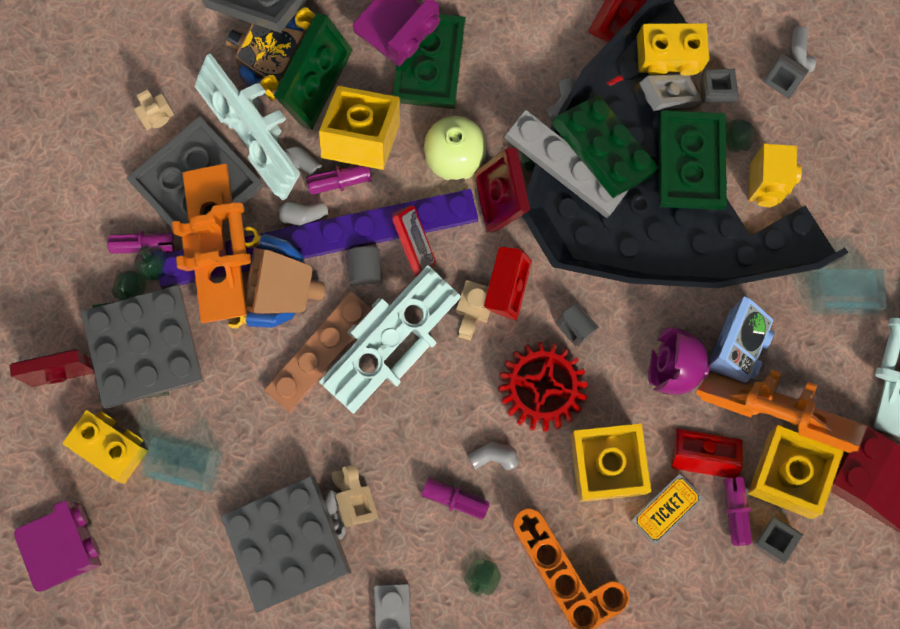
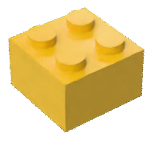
(360, 127)
(610, 462)
(795, 472)

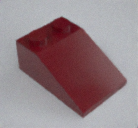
(872, 478)

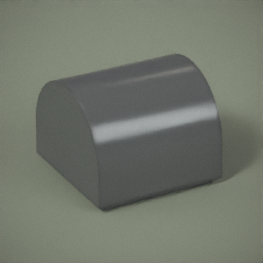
(785, 75)
(719, 86)
(364, 266)
(577, 325)
(778, 540)

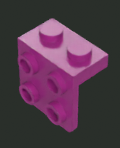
(397, 26)
(57, 546)

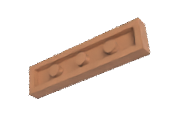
(317, 353)

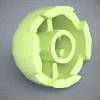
(455, 147)

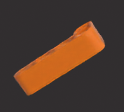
(561, 566)

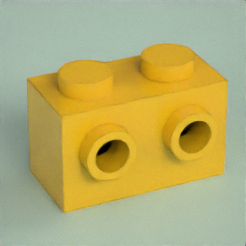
(672, 48)
(773, 174)
(105, 446)

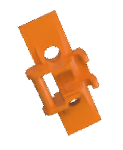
(205, 243)
(763, 398)

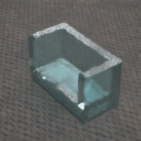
(848, 291)
(182, 465)

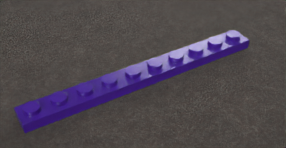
(346, 232)

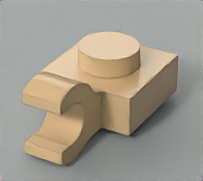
(153, 111)
(472, 307)
(354, 501)

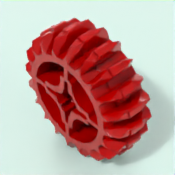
(527, 383)

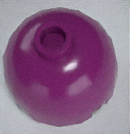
(680, 363)

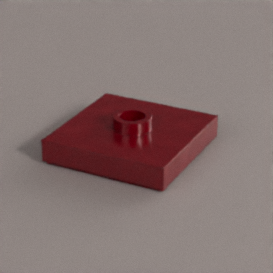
(501, 190)
(52, 368)

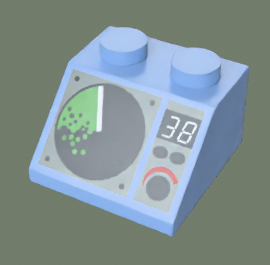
(741, 342)

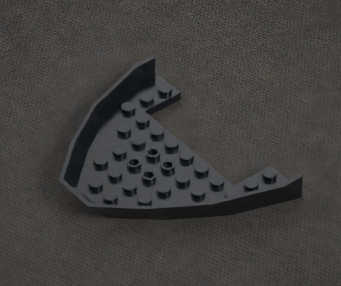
(649, 241)

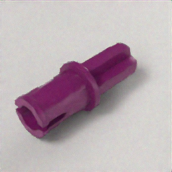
(338, 178)
(134, 242)
(455, 498)
(738, 512)

